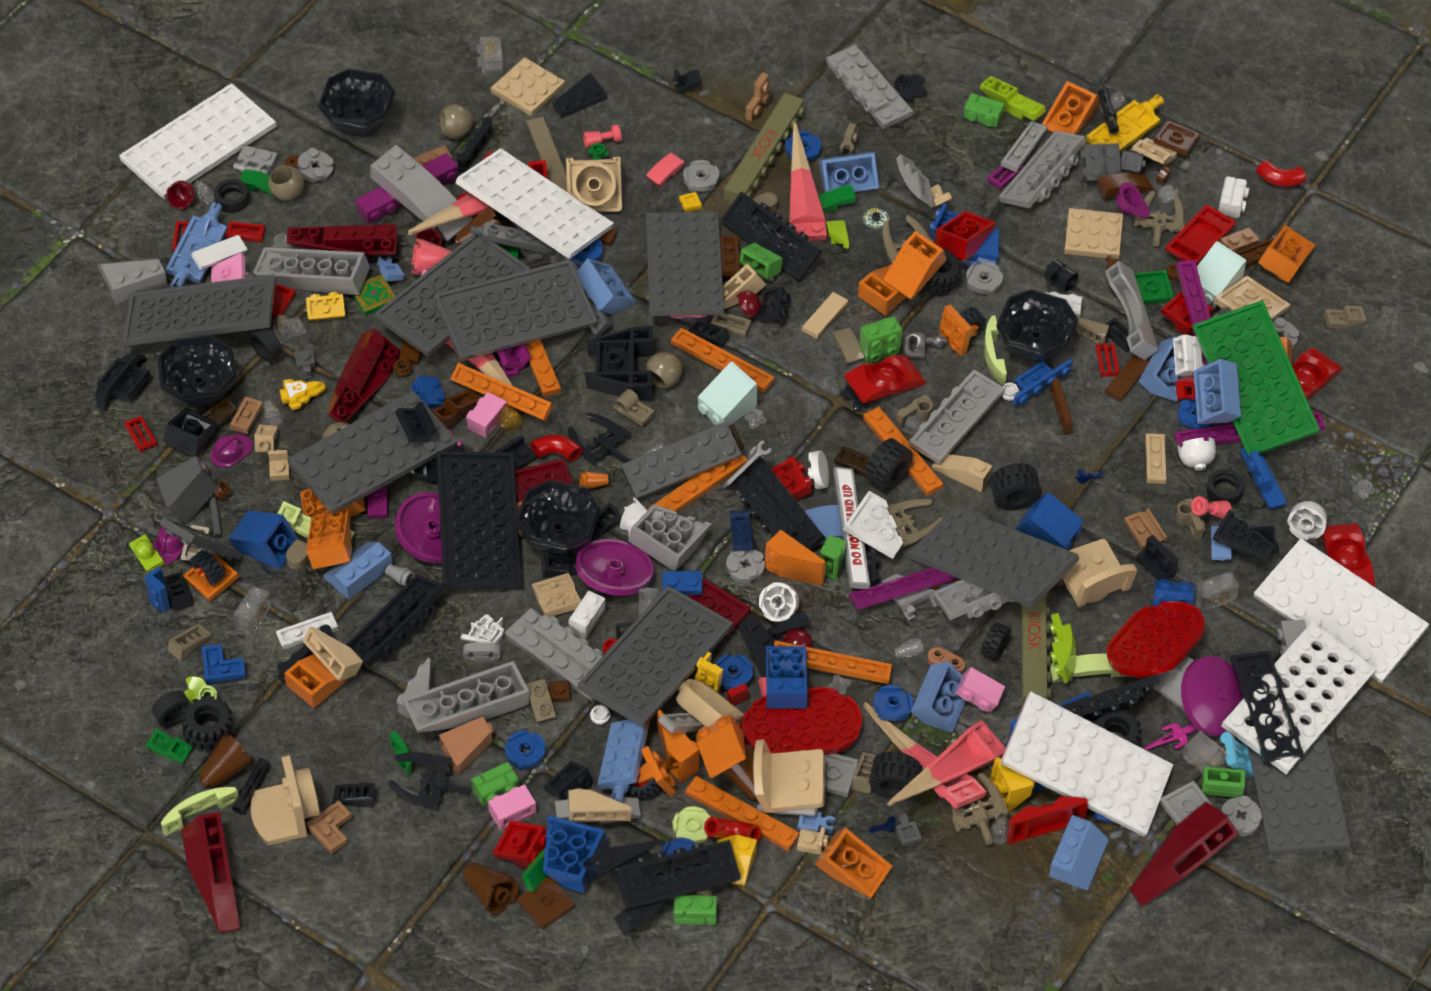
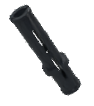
(1112, 125)
(240, 803)

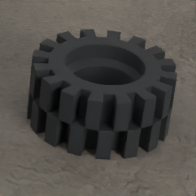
(996, 640)

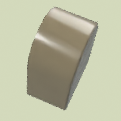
(769, 199)
(297, 555)

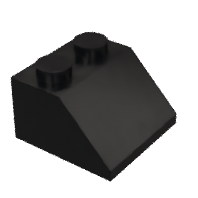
(189, 432)

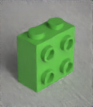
(880, 339)

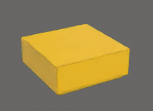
(690, 202)

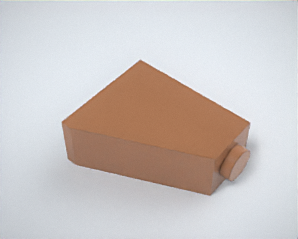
(466, 743)

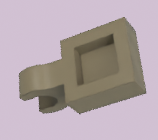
(850, 137)

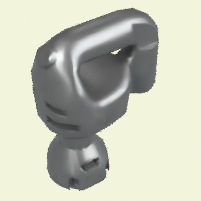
(920, 340)

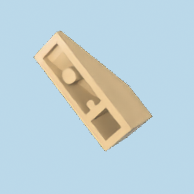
(743, 280)
(966, 470)
(333, 654)
(592, 806)

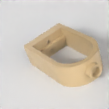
(705, 703)

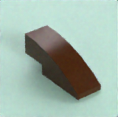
(1110, 184)
(456, 408)

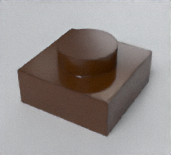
(559, 691)

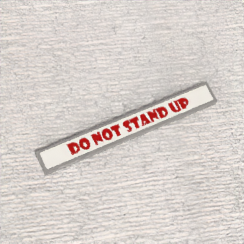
(855, 550)

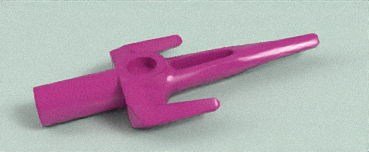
(1177, 734)

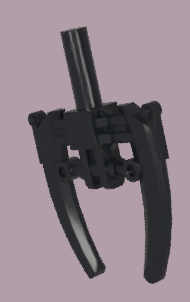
(607, 445)
(437, 782)

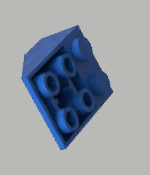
(786, 677)

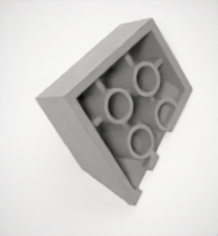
(132, 276)
(668, 536)

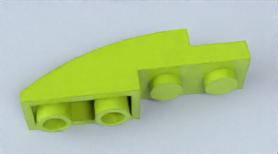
(1014, 103)
(1064, 648)

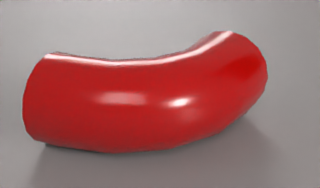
(1281, 177)
(556, 444)
(724, 827)

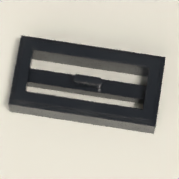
(1117, 335)

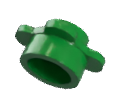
(598, 151)

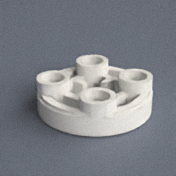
(819, 469)

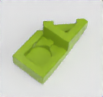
(838, 232)

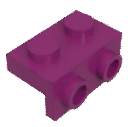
(514, 357)

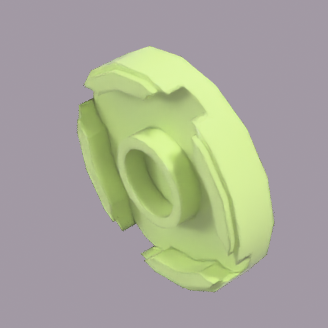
(690, 824)

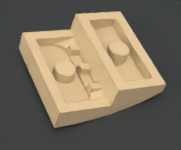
(1154, 151)
(556, 595)

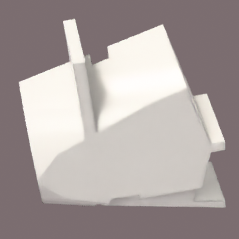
(632, 515)
(485, 631)

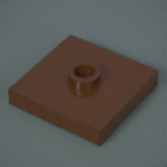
(1176, 138)
(546, 903)

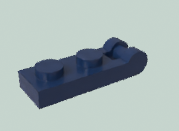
(741, 530)

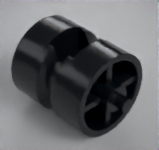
(1063, 277)

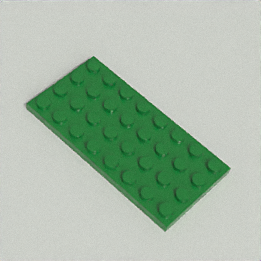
(1269, 392)

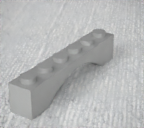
(1140, 336)

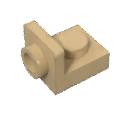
(938, 196)
(265, 438)
(278, 465)
(812, 841)

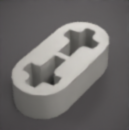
(481, 651)

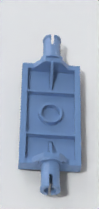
(199, 234)
(622, 757)

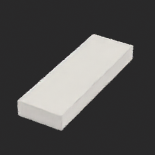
(218, 252)
(295, 634)

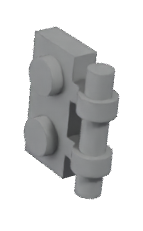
(255, 157)

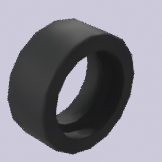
(232, 185)
(265, 344)
(1229, 476)
(167, 702)

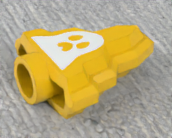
(300, 392)

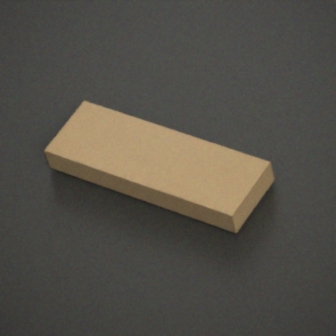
(825, 315)
(1155, 458)

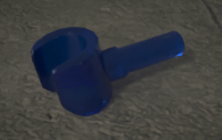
(1083, 477)
(887, 826)

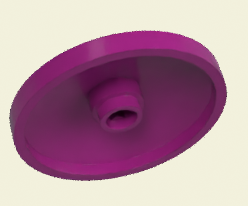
(419, 527)
(614, 567)
(1209, 693)

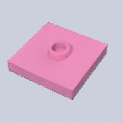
(229, 269)

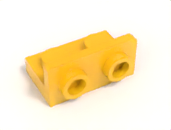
(325, 307)
(709, 673)

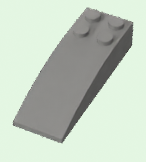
(415, 189)
(315, 269)
(468, 698)

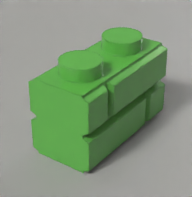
(984, 110)
(761, 260)
(834, 554)
(494, 782)
(1223, 782)
(695, 910)

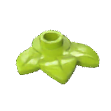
(198, 689)

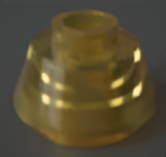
(510, 418)

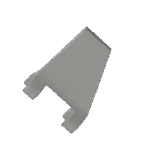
(752, 456)
(909, 600)

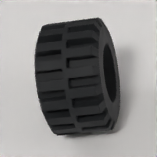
(946, 277)
(888, 464)
(1015, 486)
(206, 710)
(1120, 722)
(893, 772)

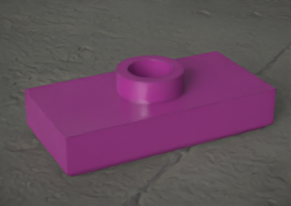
(378, 504)

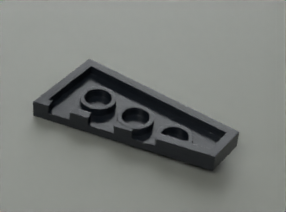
(756, 639)

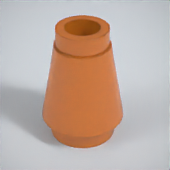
(593, 480)

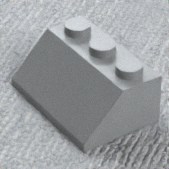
(1170, 682)

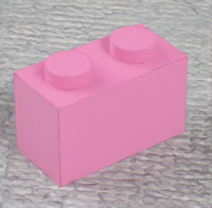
(485, 415)
(980, 690)
(512, 806)

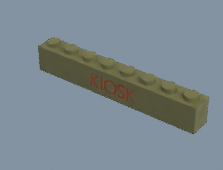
(765, 147)
(1034, 649)

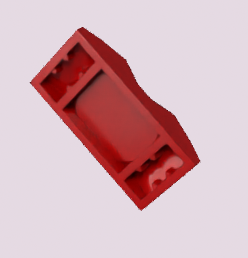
(1200, 235)
(1314, 371)
(884, 378)
(1347, 547)
(1045, 819)

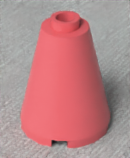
(426, 255)

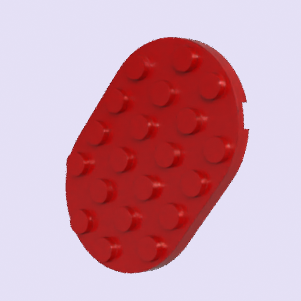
(1155, 639)
(826, 723)

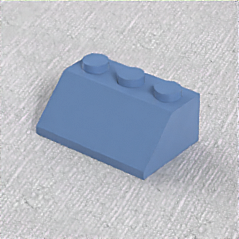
(851, 169)
(604, 287)
(1160, 374)
(1217, 392)
(365, 567)
(936, 700)
(1078, 853)

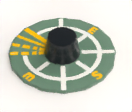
(875, 218)

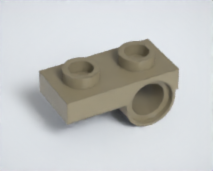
(919, 406)
(632, 408)
(1185, 517)
(540, 701)

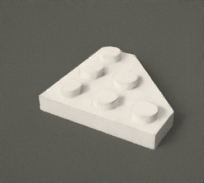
(875, 525)

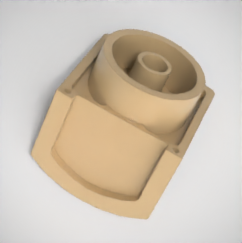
(596, 183)
(1097, 573)
(788, 779)
(281, 809)

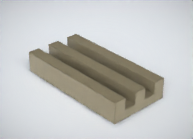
(730, 325)

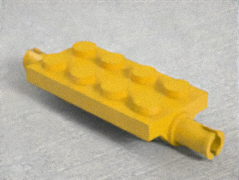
(1133, 121)

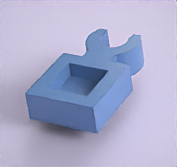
(390, 271)
(814, 823)

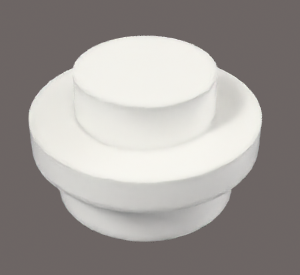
(1010, 391)
(600, 714)

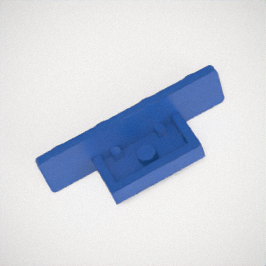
(1037, 379)
(1264, 479)

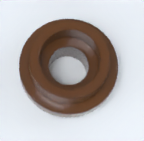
(402, 363)
(223, 490)

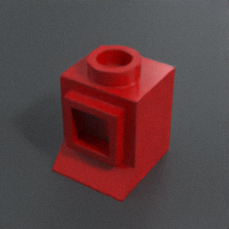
(1181, 388)

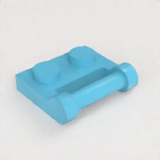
(1237, 754)

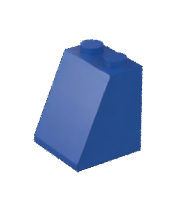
(1051, 522)
(264, 537)

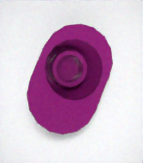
(1131, 202)
(230, 450)
(168, 546)

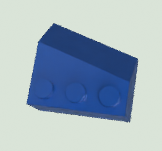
(566, 850)

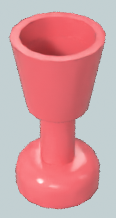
(596, 137)
(1201, 506)

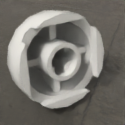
(1197, 453)
(1307, 520)
(779, 601)

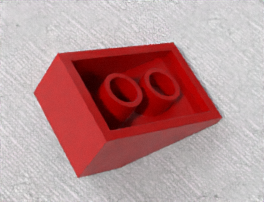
(964, 234)

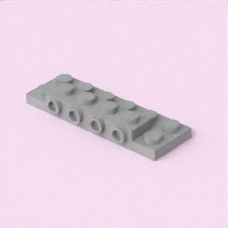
(869, 86)
(1044, 170)
(956, 416)
(967, 599)
(554, 647)

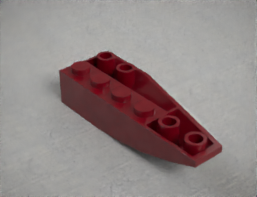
(355, 238)
(363, 374)
(1184, 850)
(210, 869)

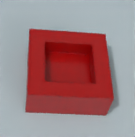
(737, 694)

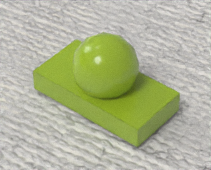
(146, 553)

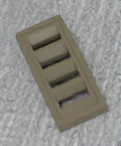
(1092, 330)
(179, 649)
(861, 776)

